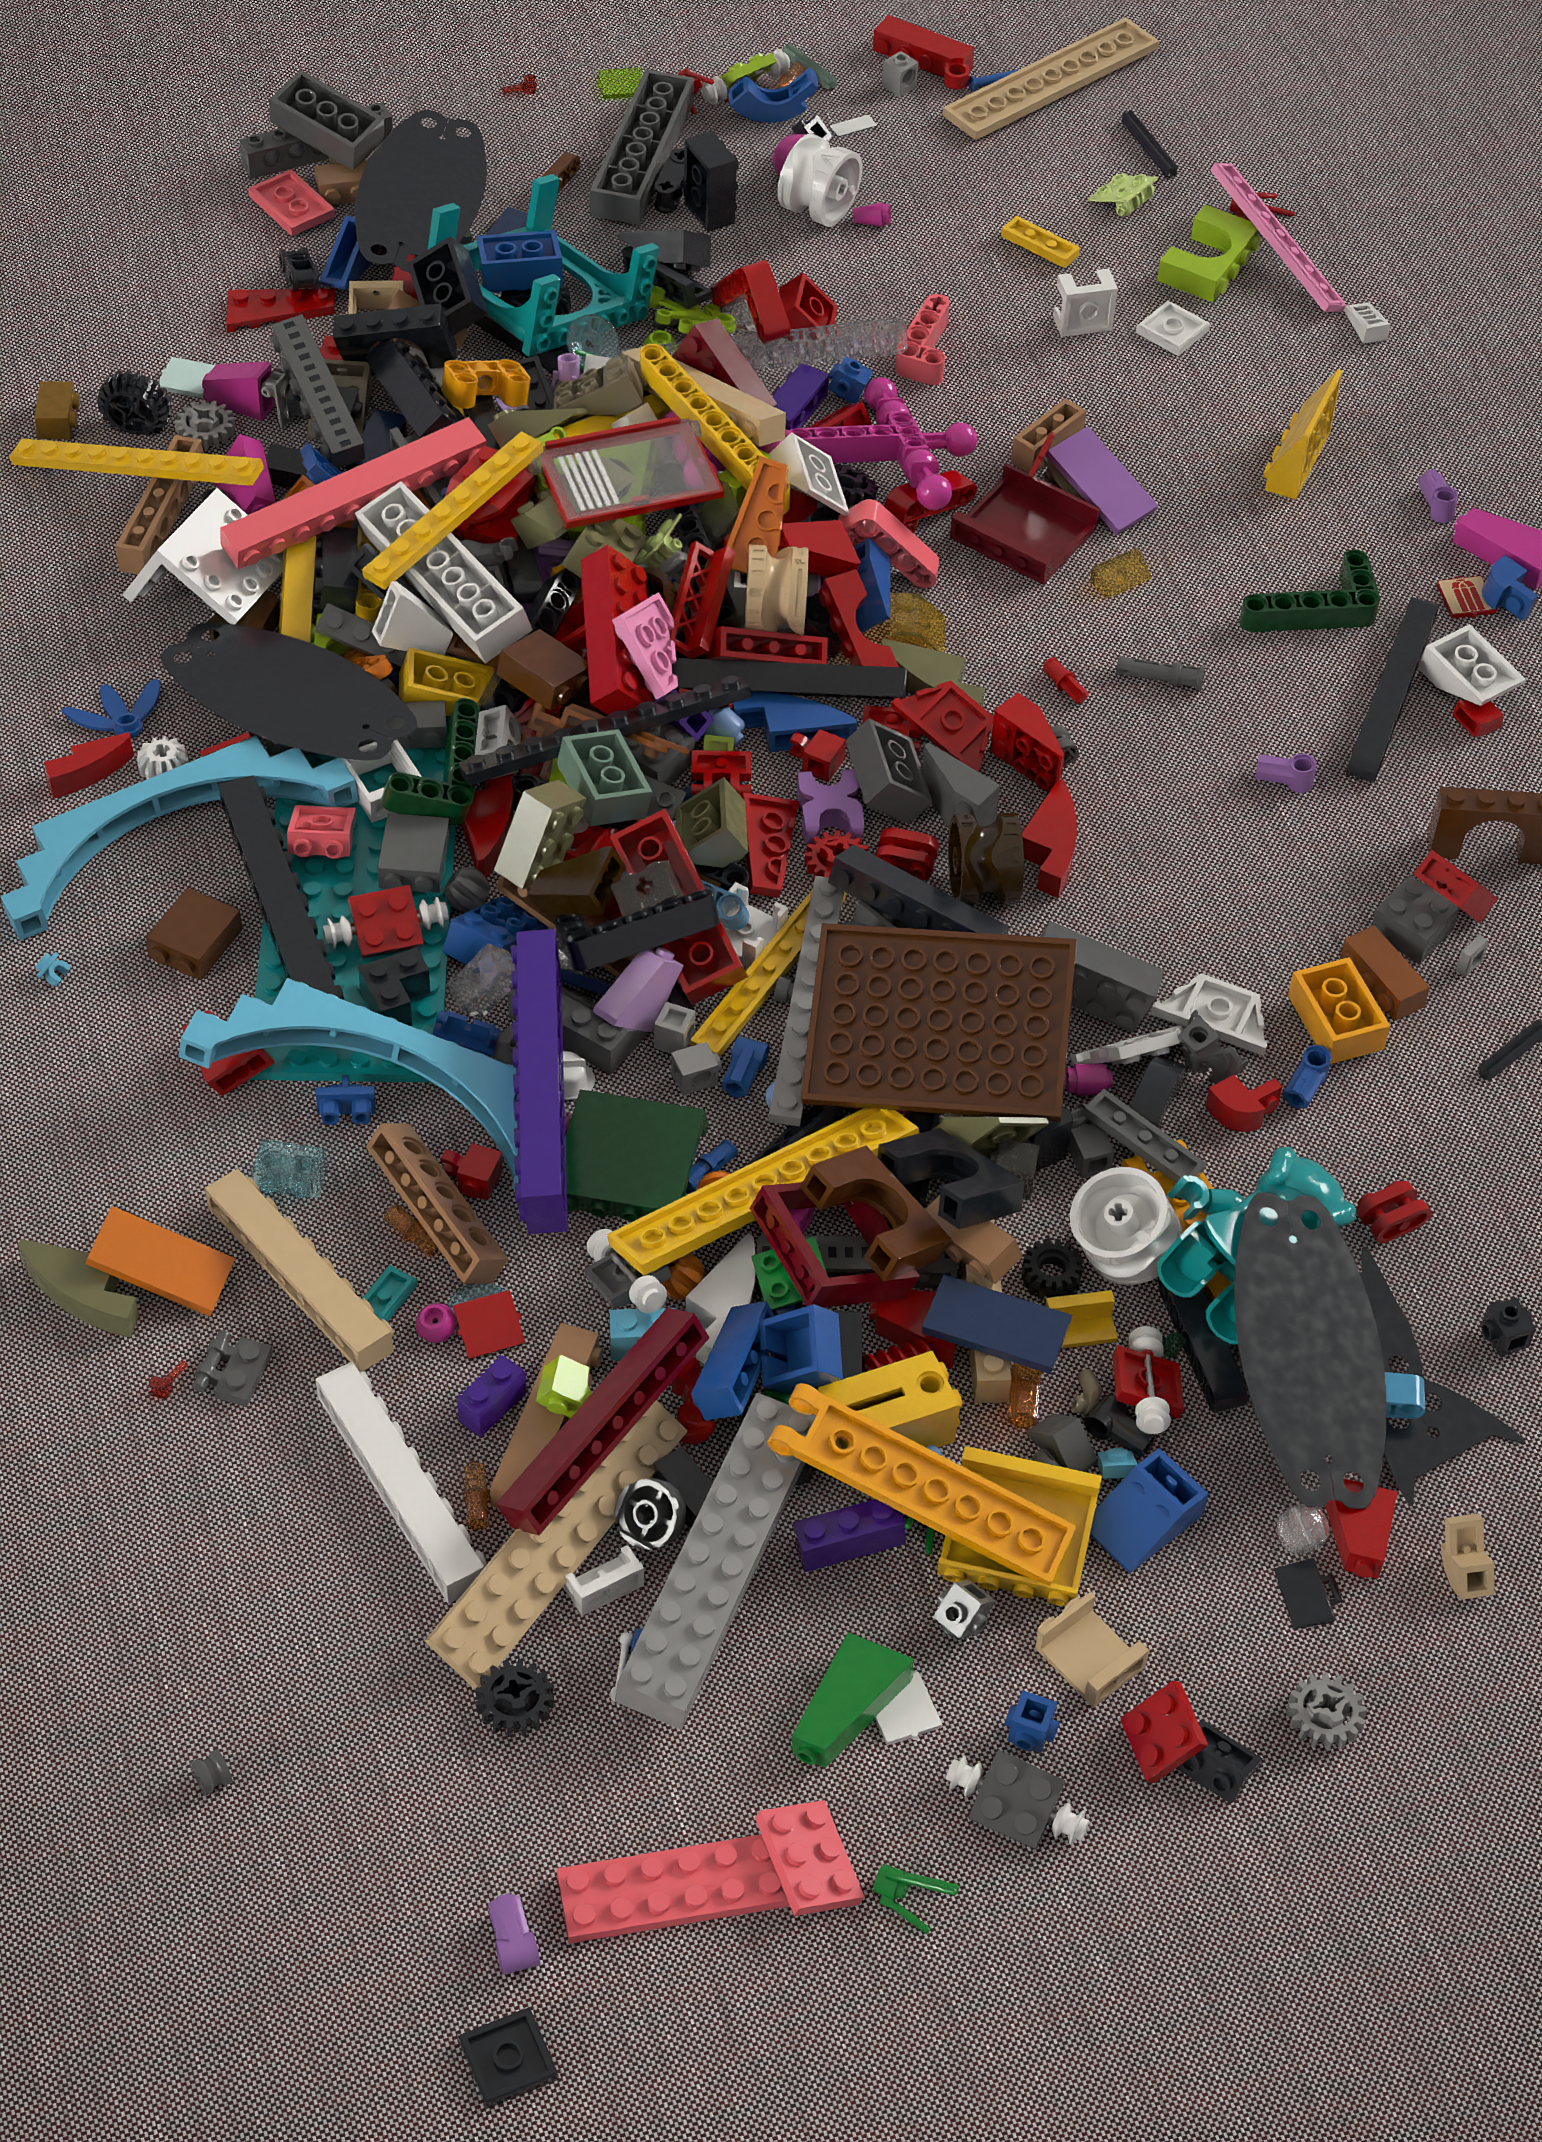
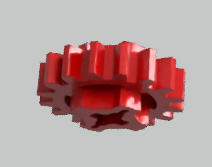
(821, 854)

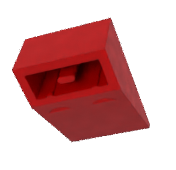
(1027, 741)

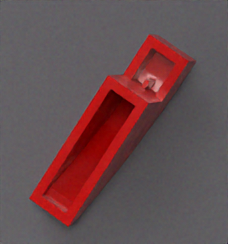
(489, 822)
(1051, 839)

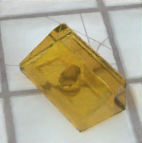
(1120, 573)

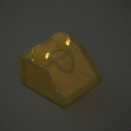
(916, 622)

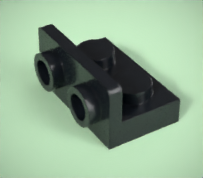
(1222, 1764)

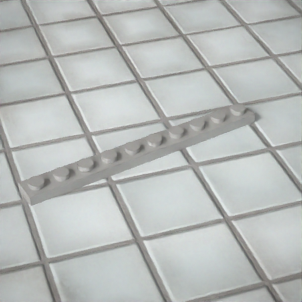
(786, 1097)

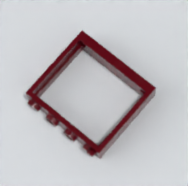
(773, 1216)

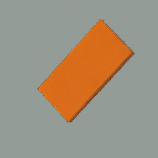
(160, 1261)

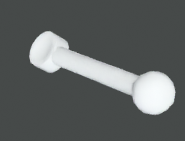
(625, 1639)

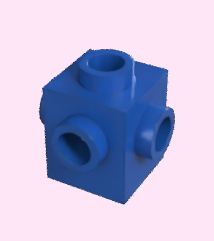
(849, 379)
(1032, 1722)

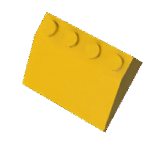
(1303, 441)

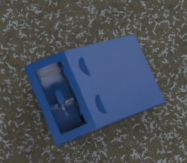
(875, 576)
(489, 923)
(1147, 1510)

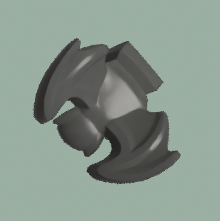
(1202, 1050)

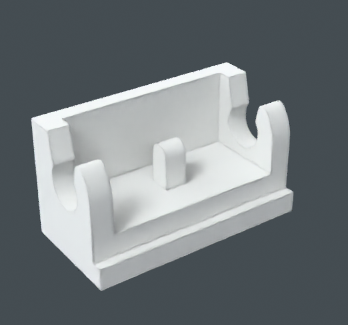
(605, 1582)

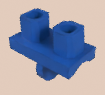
(345, 1099)

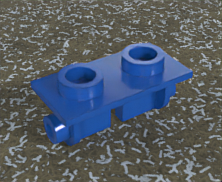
(476, 1036)

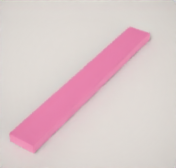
(1278, 237)

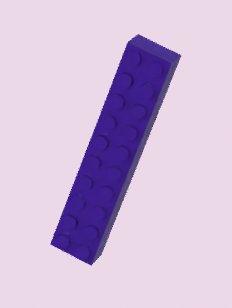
(539, 1083)

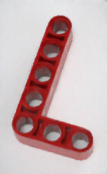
(758, 287)

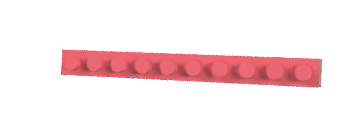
(341, 496)

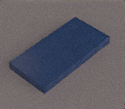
(997, 1324)

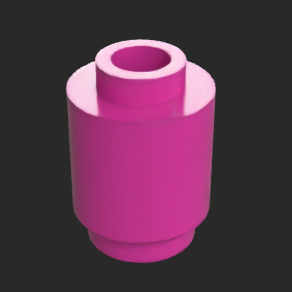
(1088, 1079)

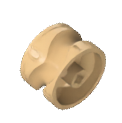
(776, 589)

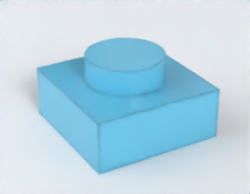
(1116, 1463)

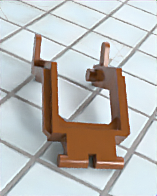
(575, 715)

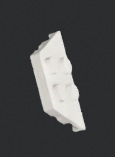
(1225, 1007)
(1131, 1049)

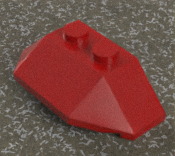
(501, 499)

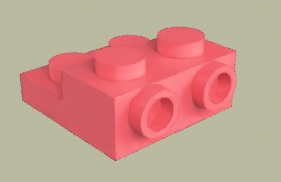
(321, 831)

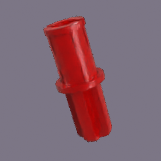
(1065, 680)

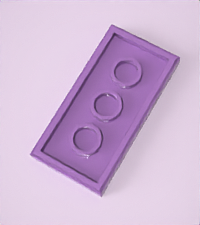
(1102, 480)

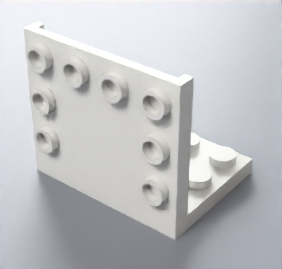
(203, 566)

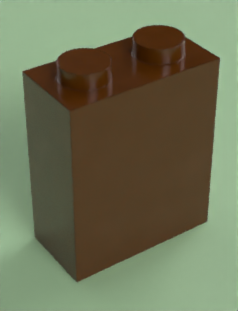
(544, 669)
(194, 933)

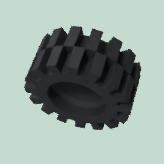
(1056, 1255)

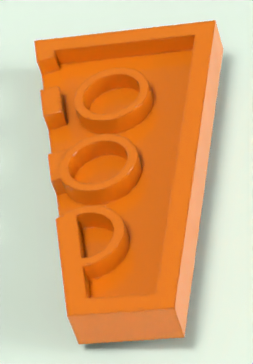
(760, 513)

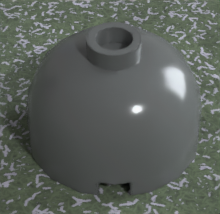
(650, 1513)

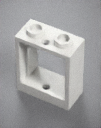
(371, 801)

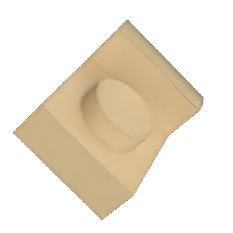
(1464, 1558)

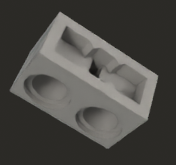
(497, 729)

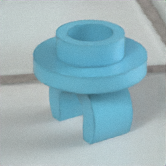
(48, 965)

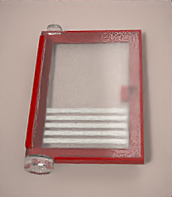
(627, 471)

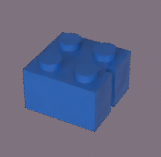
(809, 1343)

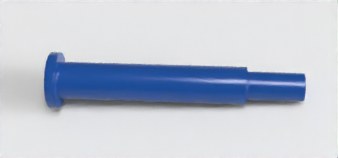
(975, 83)

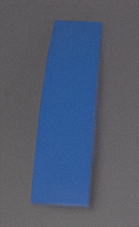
(345, 259)
(785, 714)

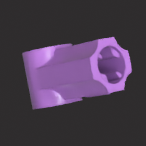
(1439, 496)
(1295, 772)
(514, 1943)

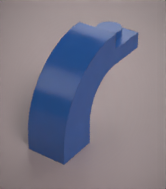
(773, 104)

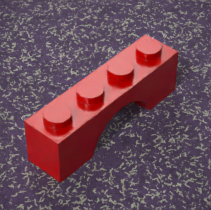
(842, 598)

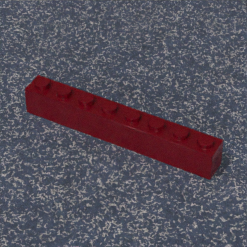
(602, 1421)

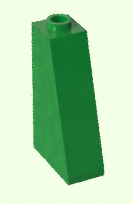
(849, 1698)

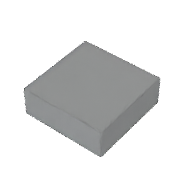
(1472, 955)

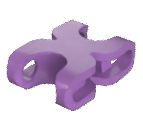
(829, 805)

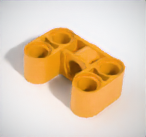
(501, 378)

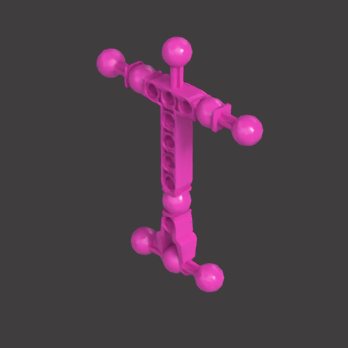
(892, 439)

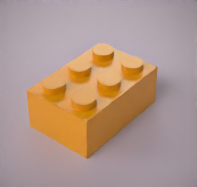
(1339, 1010)

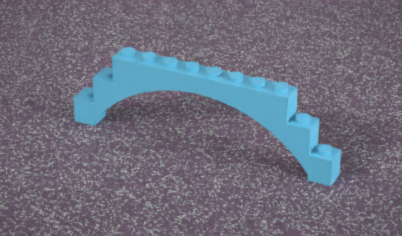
(79, 834)
(322, 1019)

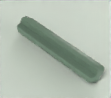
(824, 77)

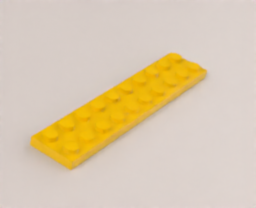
(726, 1202)

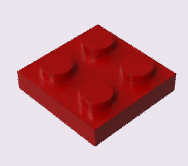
(1163, 1731)

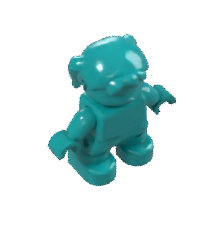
(1215, 1241)

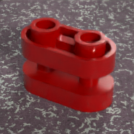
(909, 851)
(1393, 1211)

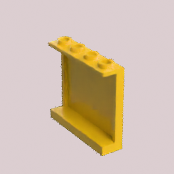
(1054, 1488)

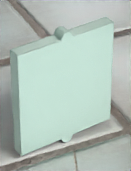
(184, 376)

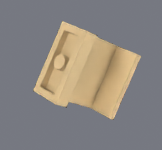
(1089, 1651)

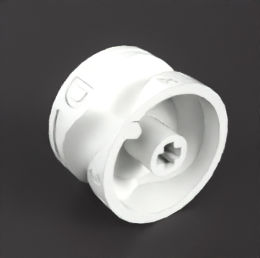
(819, 179)
(1124, 1224)

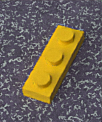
(1040, 241)

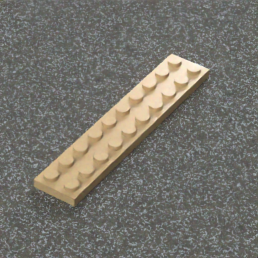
(1050, 78)
(533, 1567)

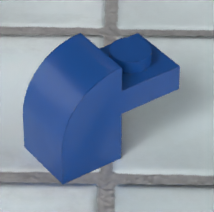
(1505, 588)

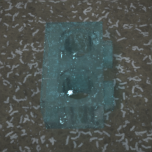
(290, 1168)

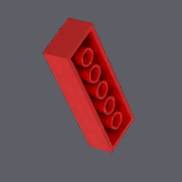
(609, 589)
(708, 955)

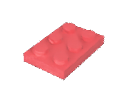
(291, 202)
(809, 1858)

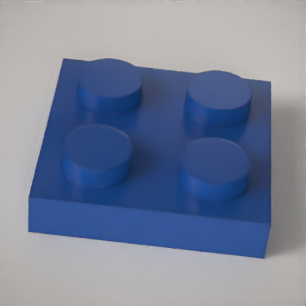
(317, 465)

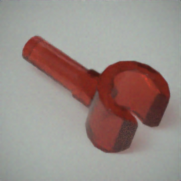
(528, 86)
(161, 1386)

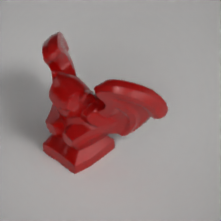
(688, 1414)

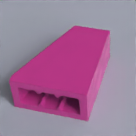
(239, 388)
(261, 493)

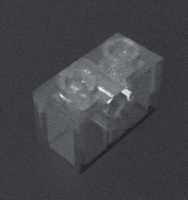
(483, 981)

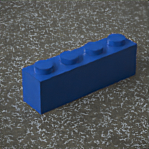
(732, 1363)

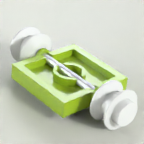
(770, 63)

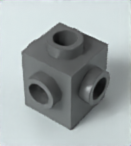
(963, 1609)

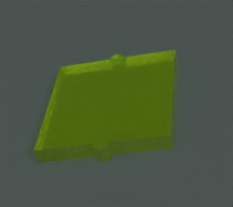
(619, 82)

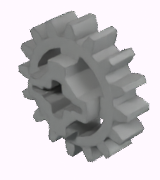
(205, 423)
(1326, 1711)

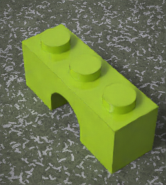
(563, 1386)

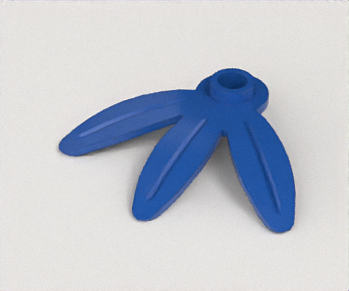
(120, 719)

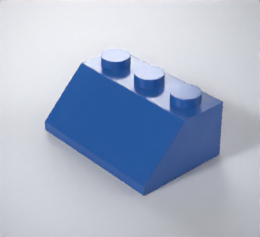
(517, 259)

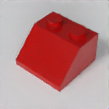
(806, 303)

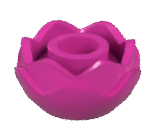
(439, 1331)

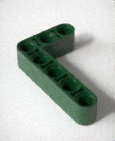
(1327, 609)
(436, 798)

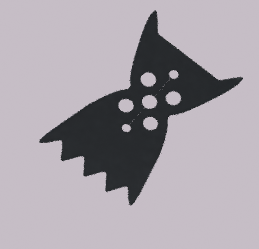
(1459, 1421)

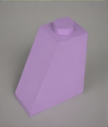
(640, 991)

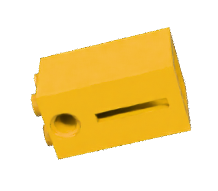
(904, 1397)

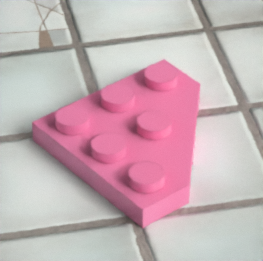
(648, 640)

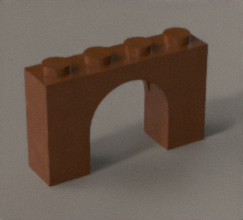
(1464, 808)
(864, 1178)

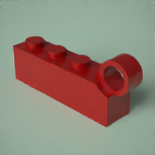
(932, 50)
(766, 646)

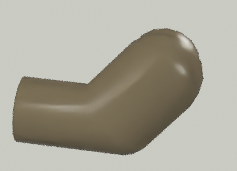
(1092, 1391)

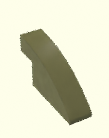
(930, 667)
(79, 1287)

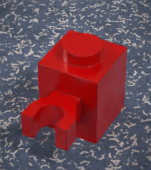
(820, 755)
(475, 1172)

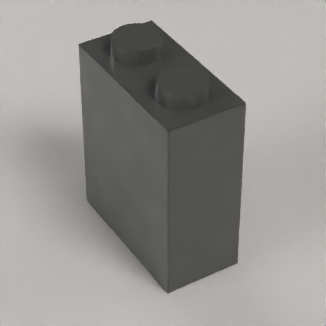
(414, 852)

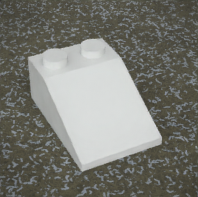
(811, 471)
(1469, 667)

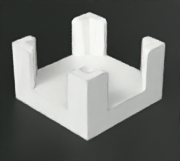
(1086, 307)
(760, 929)

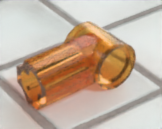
(1024, 1397)

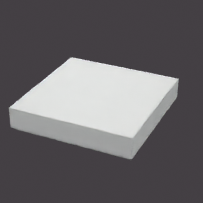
(1173, 328)

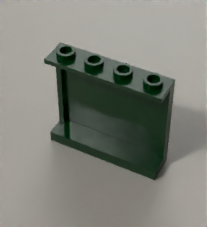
(629, 1154)

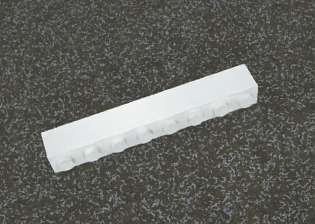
(400, 1480)

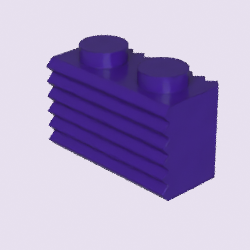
(491, 1395)

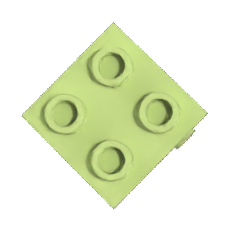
(1126, 191)
(660, 547)

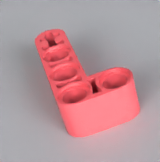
(921, 360)
(905, 549)

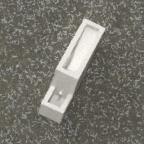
(726, 1286)

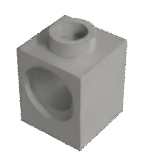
(900, 74)
(674, 1028)
(695, 1068)

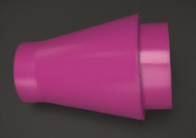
(873, 214)

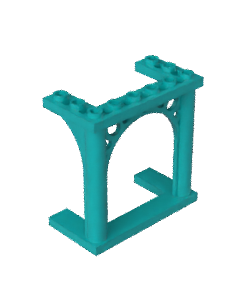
(615, 296)

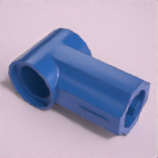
(746, 1060)
(1308, 1077)

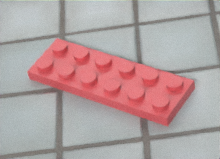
(669, 1888)

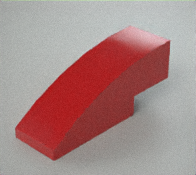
(88, 764)

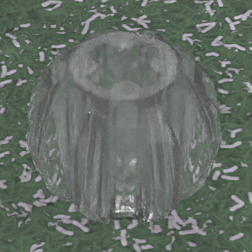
(1302, 1529)

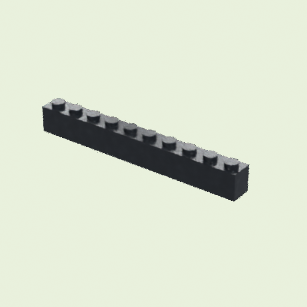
(276, 886)

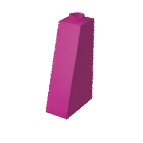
(1495, 536)

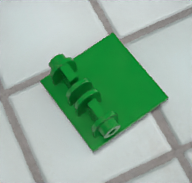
(774, 1280)

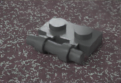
(242, 1371)

